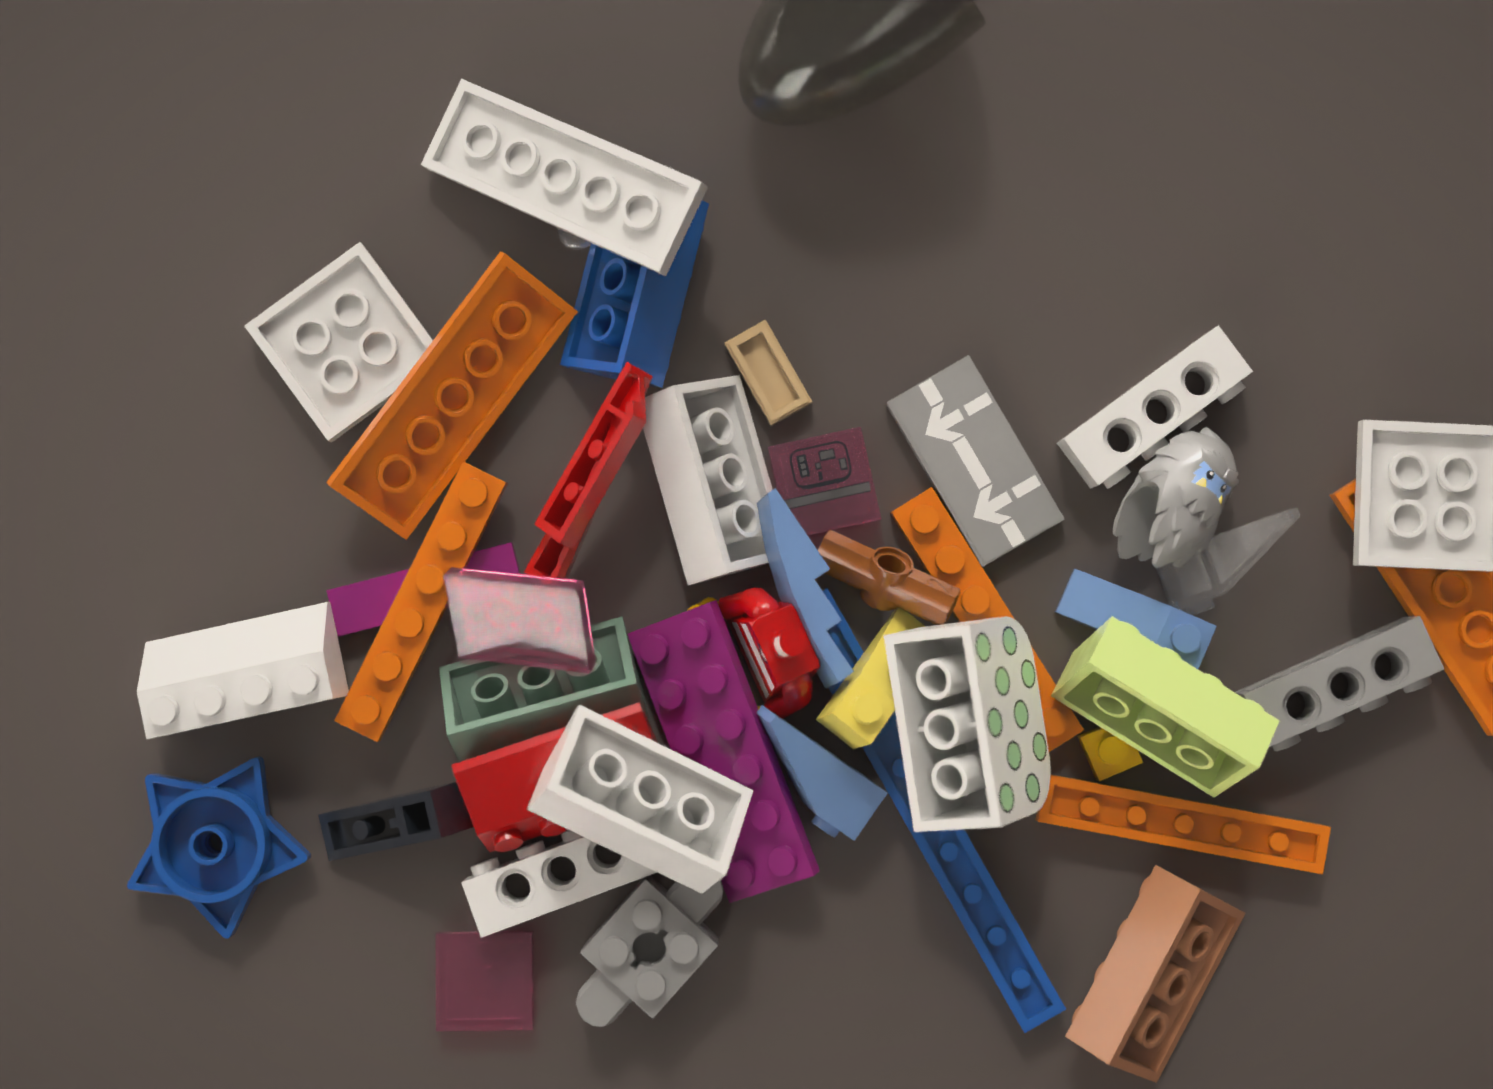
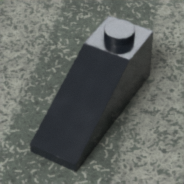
(395, 821)

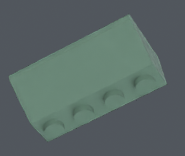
(509, 703)

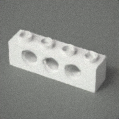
(1209, 356)
(498, 909)

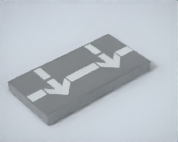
(974, 461)

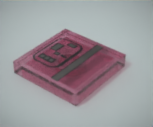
(826, 481)

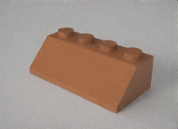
(1154, 975)

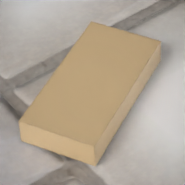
(768, 373)

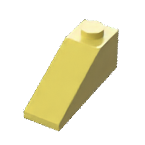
(866, 696)

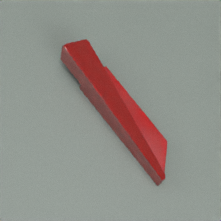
(590, 474)

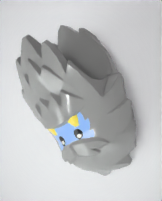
(1176, 500)

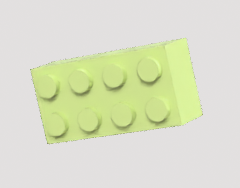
(1165, 707)

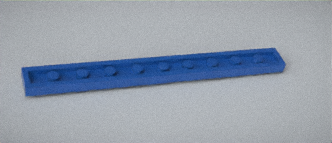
(962, 876)

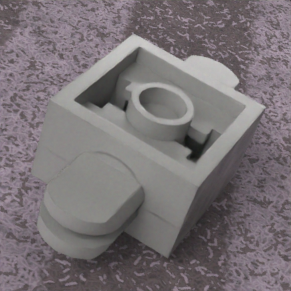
(647, 949)

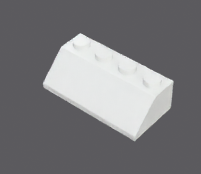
(709, 475)
(240, 670)
(641, 800)

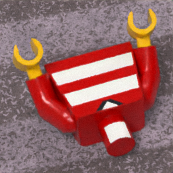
(772, 647)

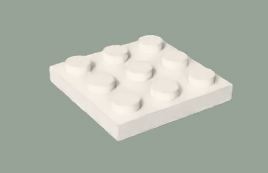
(342, 341)
(1424, 496)

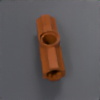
(888, 579)

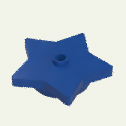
(181, 851)

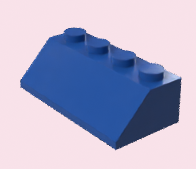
(630, 311)

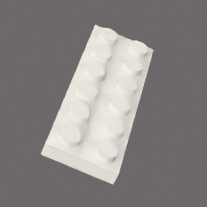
(565, 176)

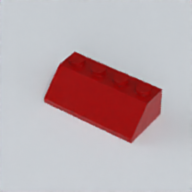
(503, 781)

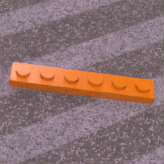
(950, 559)
(420, 602)
(1185, 824)

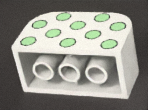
(969, 723)

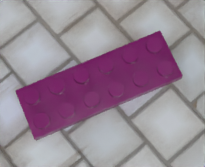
(715, 722)

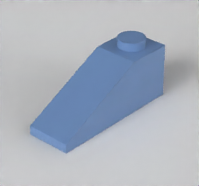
(1095, 600)
(824, 782)

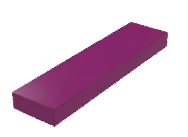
(367, 602)

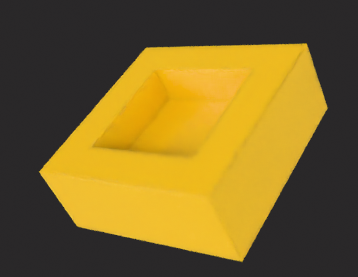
(1108, 753)

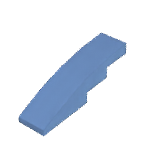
(794, 568)

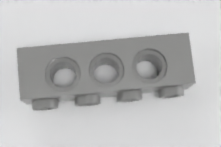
(1412, 663)

